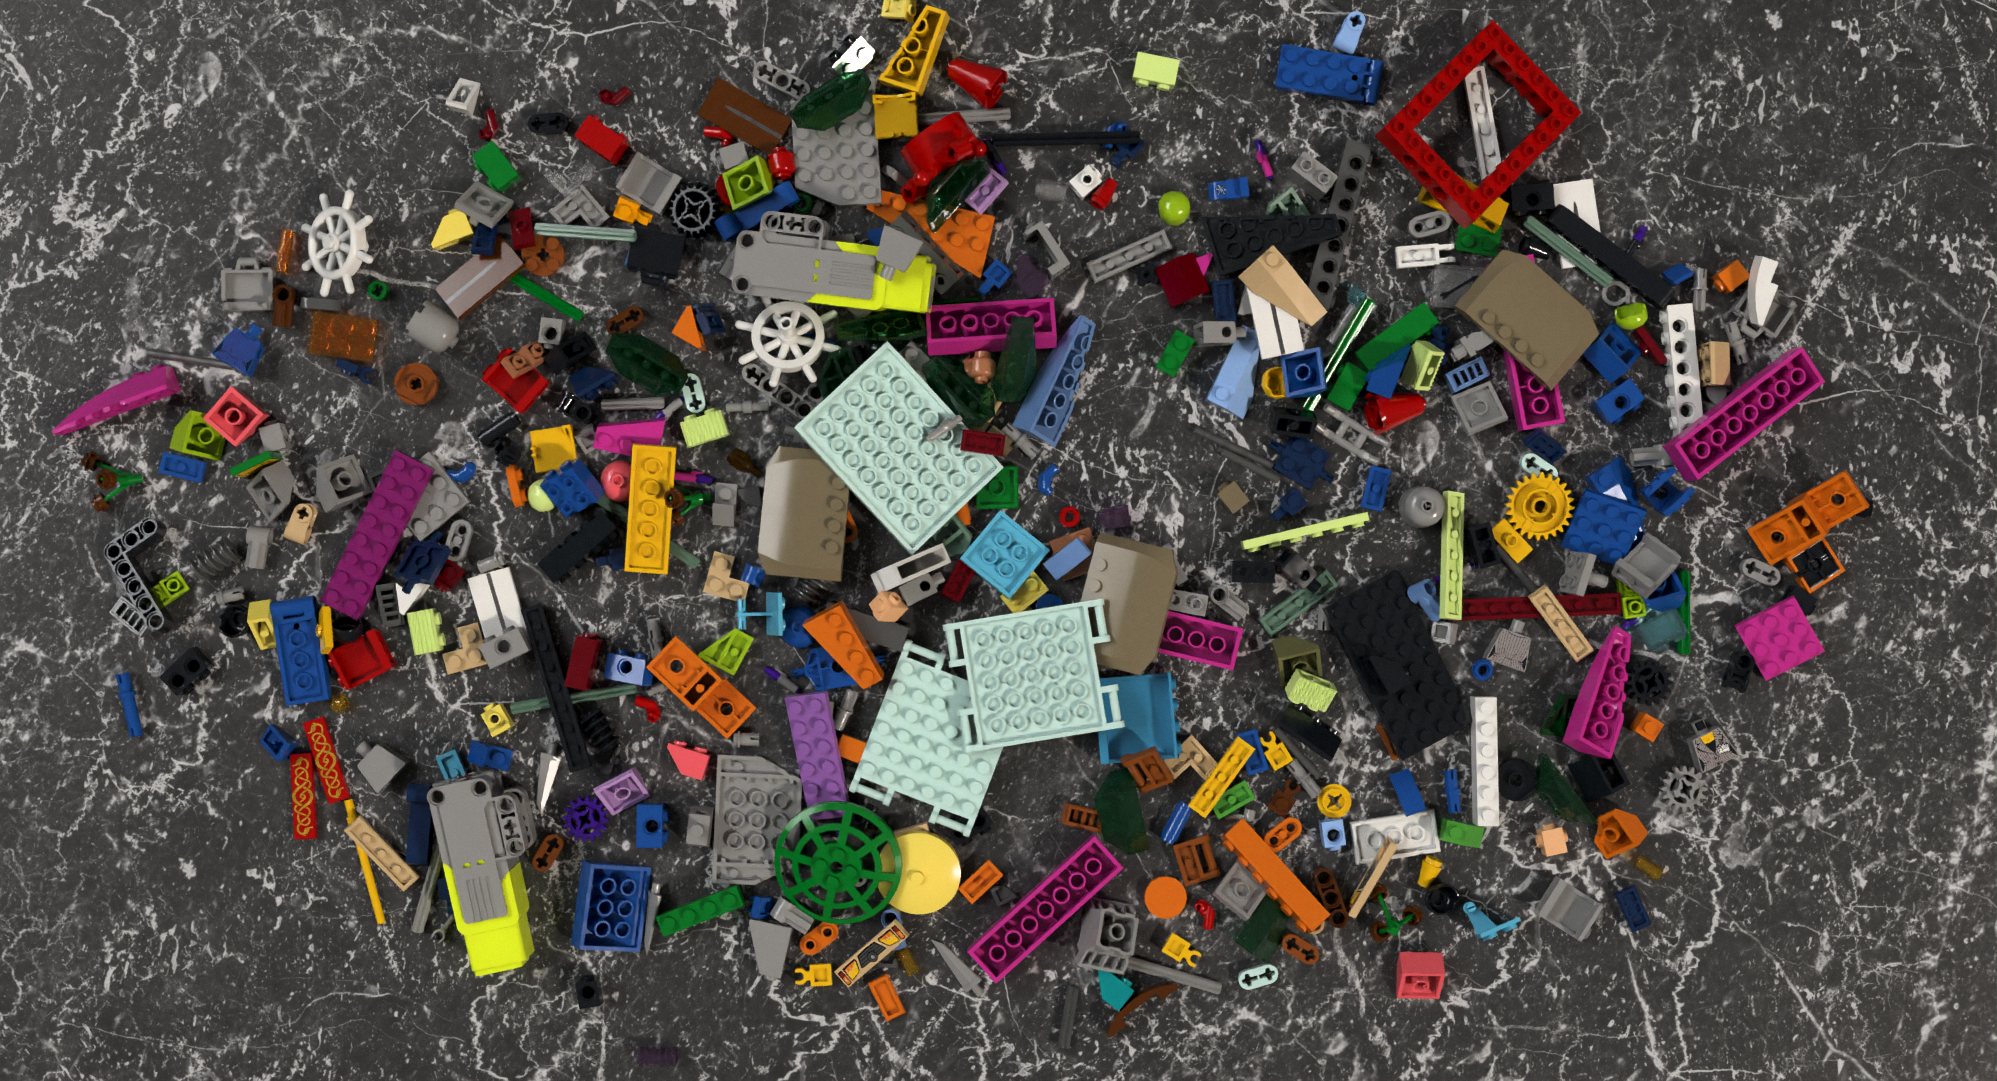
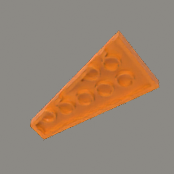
(962, 237)

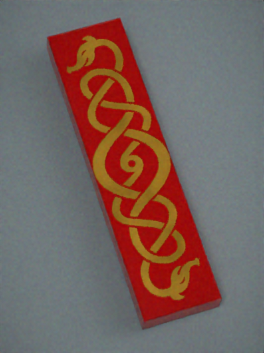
(326, 760)
(303, 796)

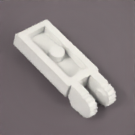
(1422, 255)

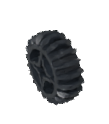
(685, 197)

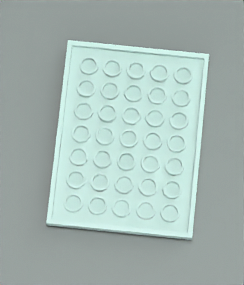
(877, 445)

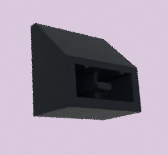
(1598, 776)

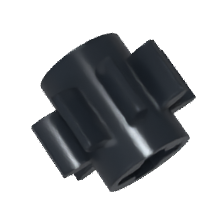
(507, 453)

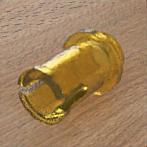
(1653, 871)
(908, 961)

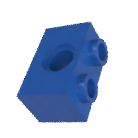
(1606, 406)
(617, 668)
(644, 836)

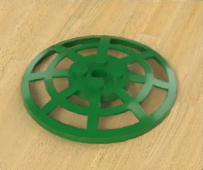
(840, 852)

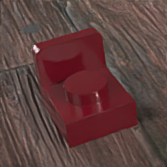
(449, 576)

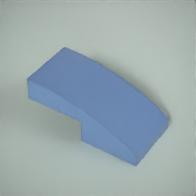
(1067, 558)

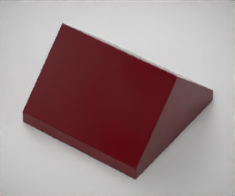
(1182, 279)

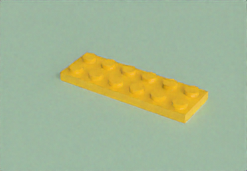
(647, 513)

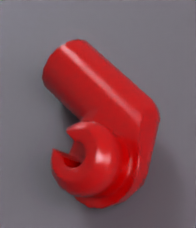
(720, 133)
(650, 706)

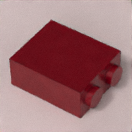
(584, 661)

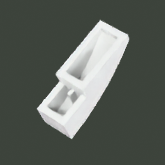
(1761, 289)

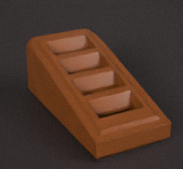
(1065, 814)

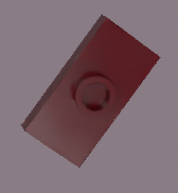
(522, 228)
(1648, 346)
(982, 442)
(957, 582)

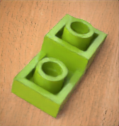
(171, 588)
(1631, 602)

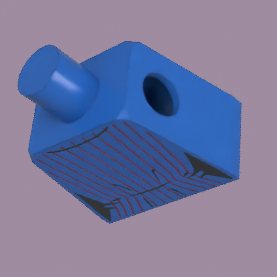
(241, 350)

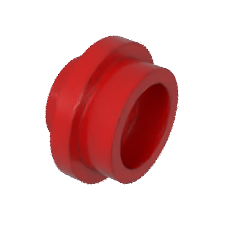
(1069, 509)

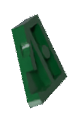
(1559, 716)

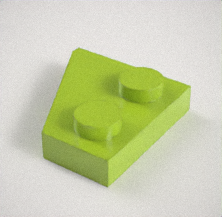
(728, 651)

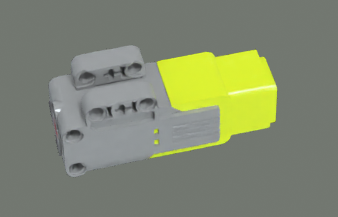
(811, 268)
(480, 847)

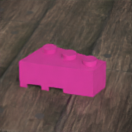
(621, 435)

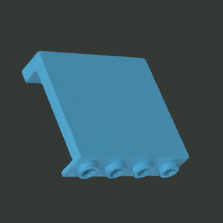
(1148, 717)

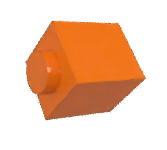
(1730, 277)
(1646, 726)
(851, 747)

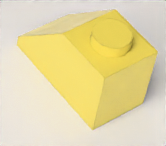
(452, 230)
(261, 623)

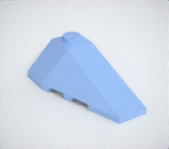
(1236, 379)

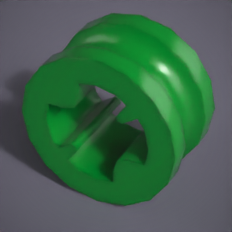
(384, 293)

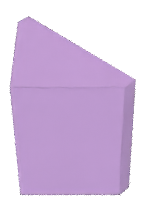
(622, 791)

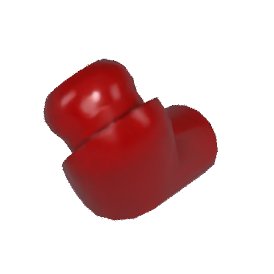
(1207, 912)

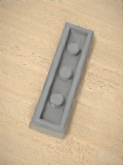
(1129, 256)

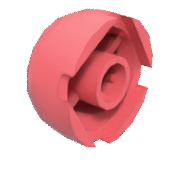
(616, 481)

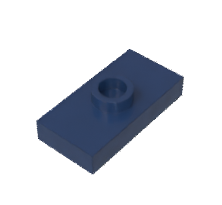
(484, 239)
(1224, 300)
(1544, 445)
(1632, 908)

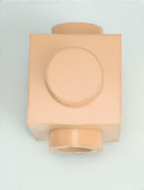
(888, 606)
(1551, 839)

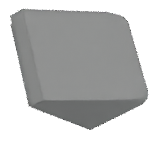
(585, 437)
(1444, 632)

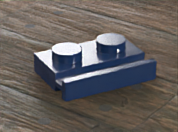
(708, 320)

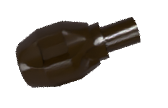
(743, 462)

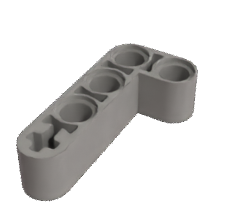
(780, 389)

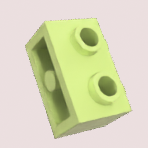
(1155, 71)

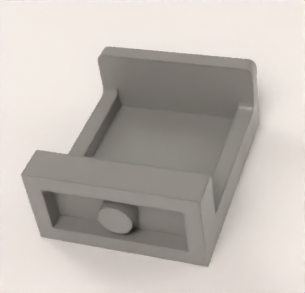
(1311, 176)
(648, 183)
(1060, 260)
(1646, 565)
(1569, 909)

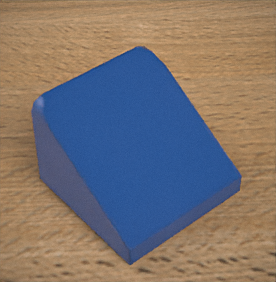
(1677, 274)

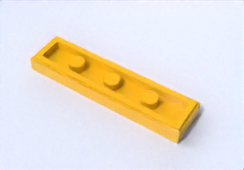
(1221, 777)

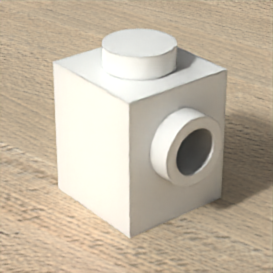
(1085, 182)

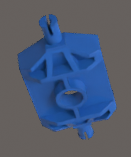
(821, 673)

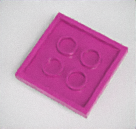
(1779, 638)

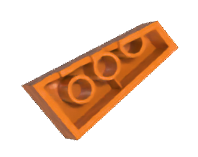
(845, 643)

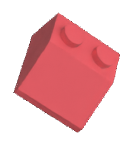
(236, 416)
(1420, 975)

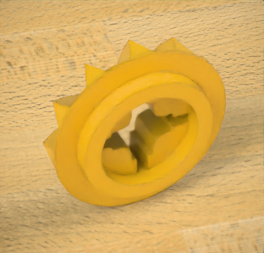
(1344, 801)

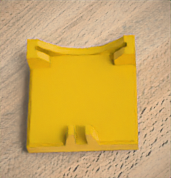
(895, 116)
(552, 447)

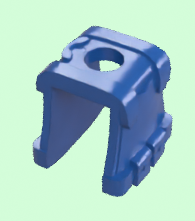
(1673, 499)

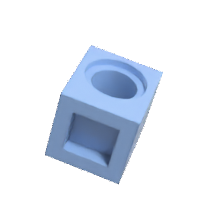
(1327, 825)

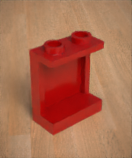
(520, 391)
(362, 659)

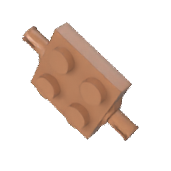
(1058, 543)

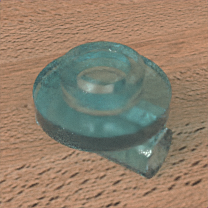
(1356, 296)

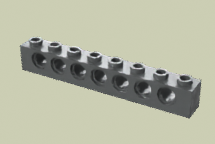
(1351, 151)

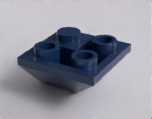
(590, 381)

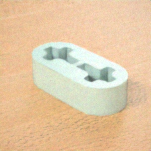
(698, 392)
(1539, 462)
(1256, 971)

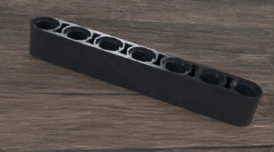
(1610, 257)

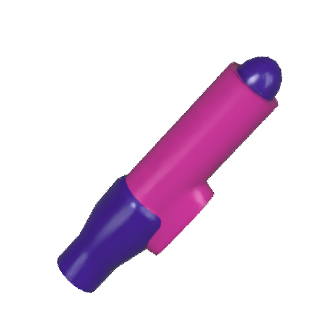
(1262, 158)
(693, 476)

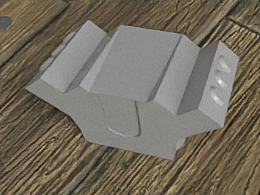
(1107, 935)

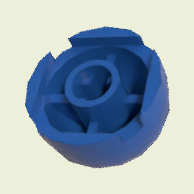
(795, 634)

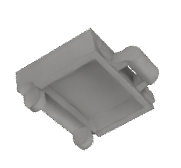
(247, 288)
(1777, 316)

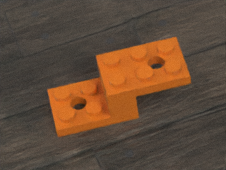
(1808, 517)
(701, 687)

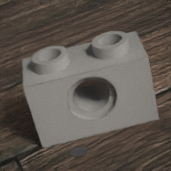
(1189, 603)
(518, 646)

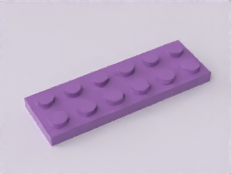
(817, 751)

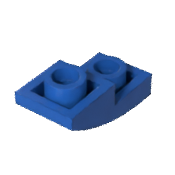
(1407, 792)

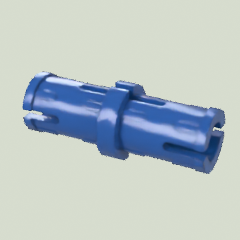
(1452, 791)

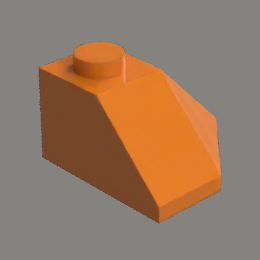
(1618, 832)

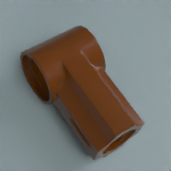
(283, 309)

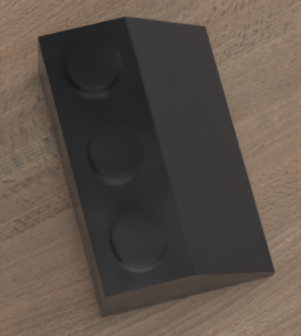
(1308, 730)

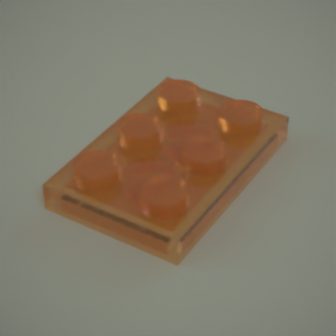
(343, 336)

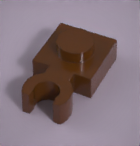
(1282, 801)

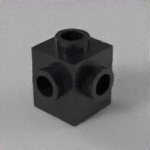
(864, 824)

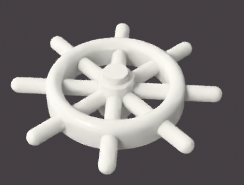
(337, 243)
(788, 338)

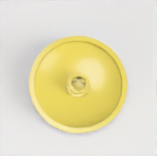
(928, 872)

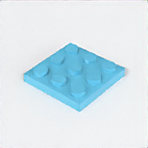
(1004, 554)

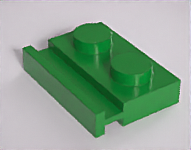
(1477, 241)

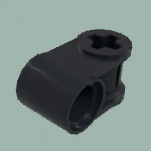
(571, 407)
(1741, 674)

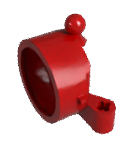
(936, 151)

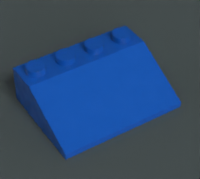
(610, 906)

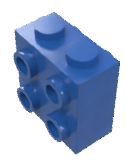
(572, 487)

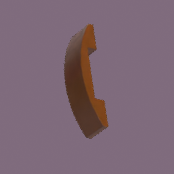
(1162, 989)

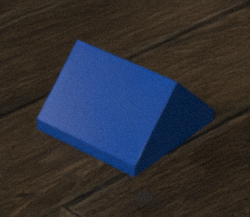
(1303, 373)

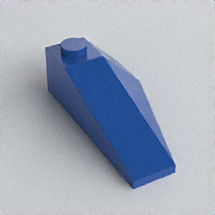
(1615, 481)

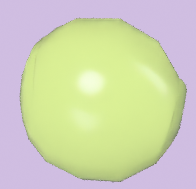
(538, 498)

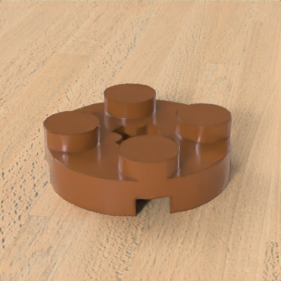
(551, 264)
(412, 372)

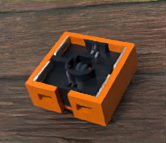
(1814, 565)

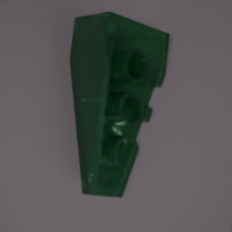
(883, 327)
(1017, 361)
(1263, 930)

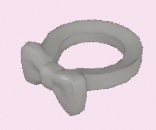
(1626, 299)

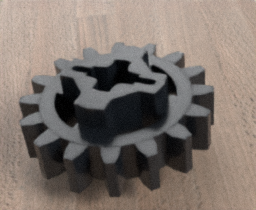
(1645, 690)

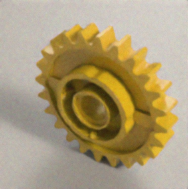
(1555, 506)

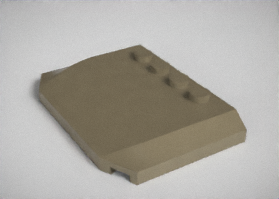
(1529, 316)
(802, 517)
(1137, 596)

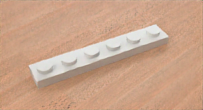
(1482, 121)

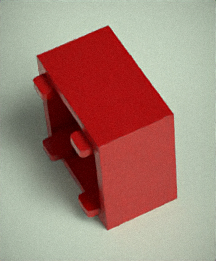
(602, 140)

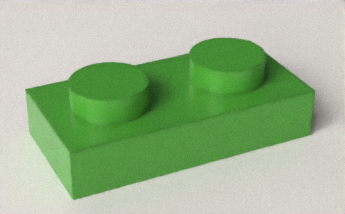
(1233, 798)

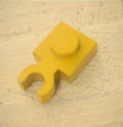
(1277, 754)
(1178, 948)
(819, 974)

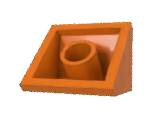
(687, 329)

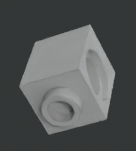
(732, 155)
(551, 323)
(275, 436)

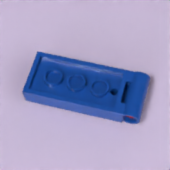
(1329, 75)
(299, 654)

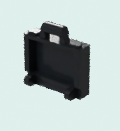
(656, 254)

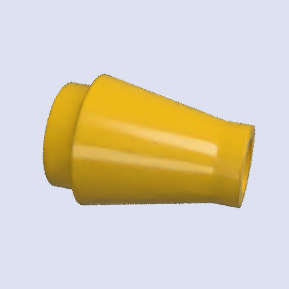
(1429, 870)

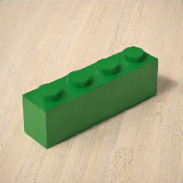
(1402, 332)
(700, 909)

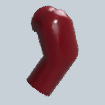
(614, 98)
(491, 127)

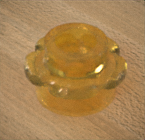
(339, 703)

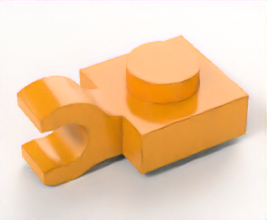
(630, 211)

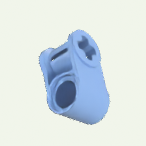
(1349, 36)

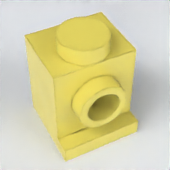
(504, 722)

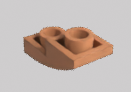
(525, 359)

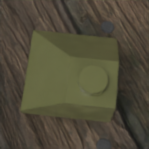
(1293, 654)

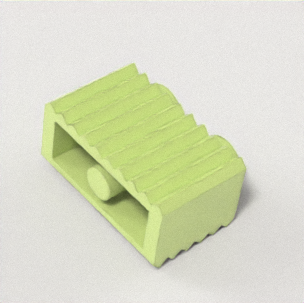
(1422, 365)
(704, 428)
(426, 631)
(1310, 690)

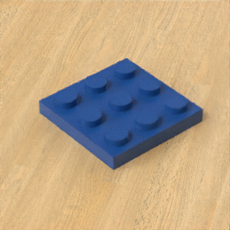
(1603, 526)

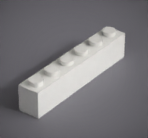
(1484, 760)

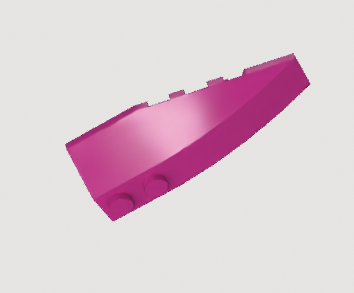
(123, 397)
(1598, 708)

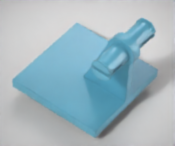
(774, 621)
(1483, 925)

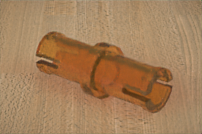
(284, 251)

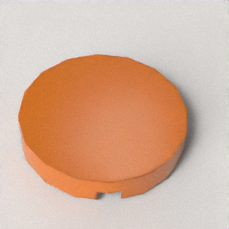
(1165, 897)

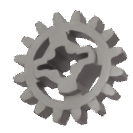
(1691, 786)

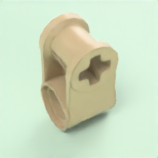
(300, 527)

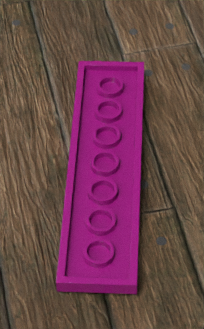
(377, 535)

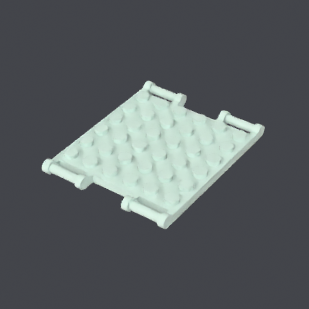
(1033, 675)
(920, 743)

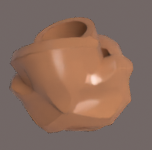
(980, 366)

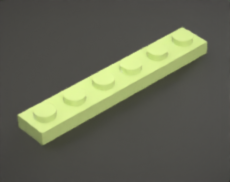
(1296, 534)
(1452, 556)

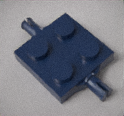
(1301, 461)
(422, 562)

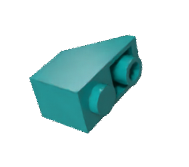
(1114, 989)

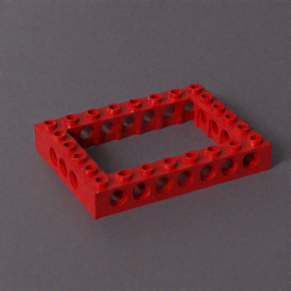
(1432, 171)

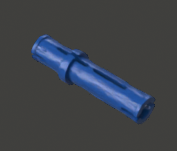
(129, 704)

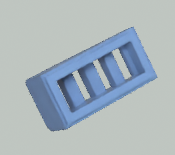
(1453, 387)

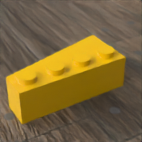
(915, 58)
(1490, 218)

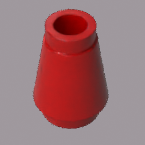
(1103, 194)

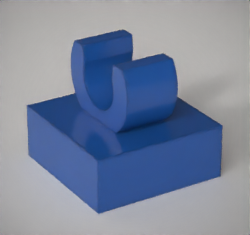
(761, 907)

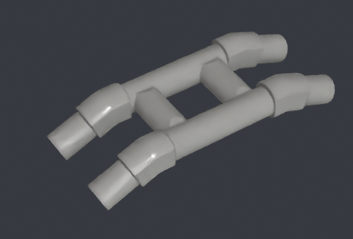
(1355, 447)

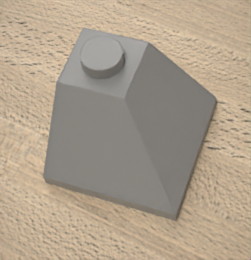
(340, 483)
(272, 489)

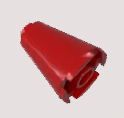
(978, 80)
(1388, 413)

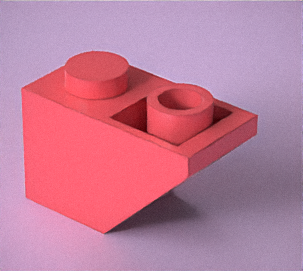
(689, 760)

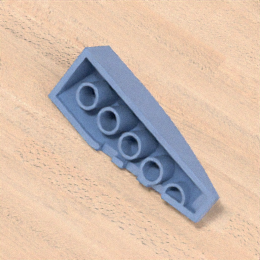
(1052, 391)

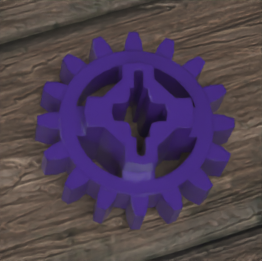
(577, 815)

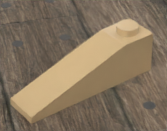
(1281, 286)

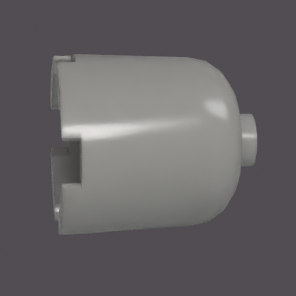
(433, 328)
(1412, 507)

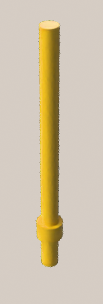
(366, 867)

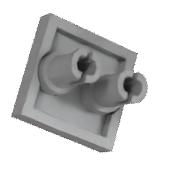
(1580, 574)

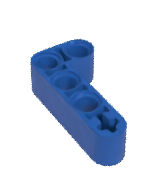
(750, 216)

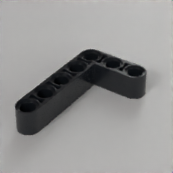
(136, 575)

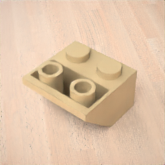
(1714, 364)

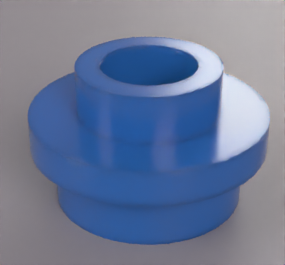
(1488, 669)

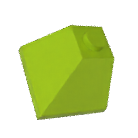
(748, 182)
(197, 437)

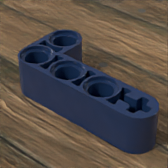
(420, 824)

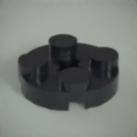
(1527, 781)

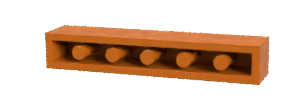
(1274, 876)

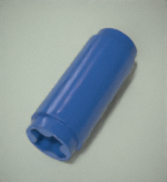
(1176, 822)

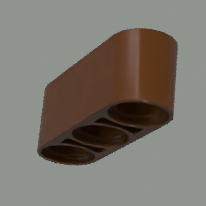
(1337, 904)

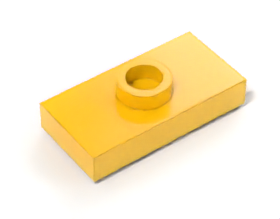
(1511, 540)
(324, 630)

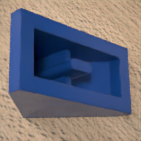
(278, 743)

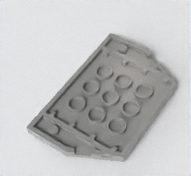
(841, 161)
(750, 813)

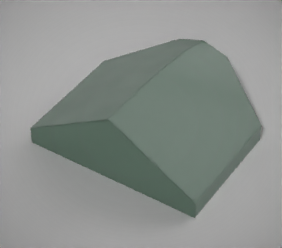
(1287, 204)
(954, 537)

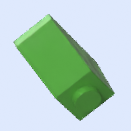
(1461, 833)

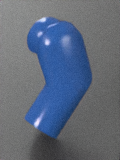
(1118, 126)
(463, 474)
(1044, 480)

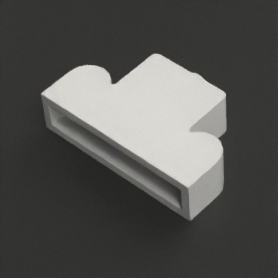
(910, 568)

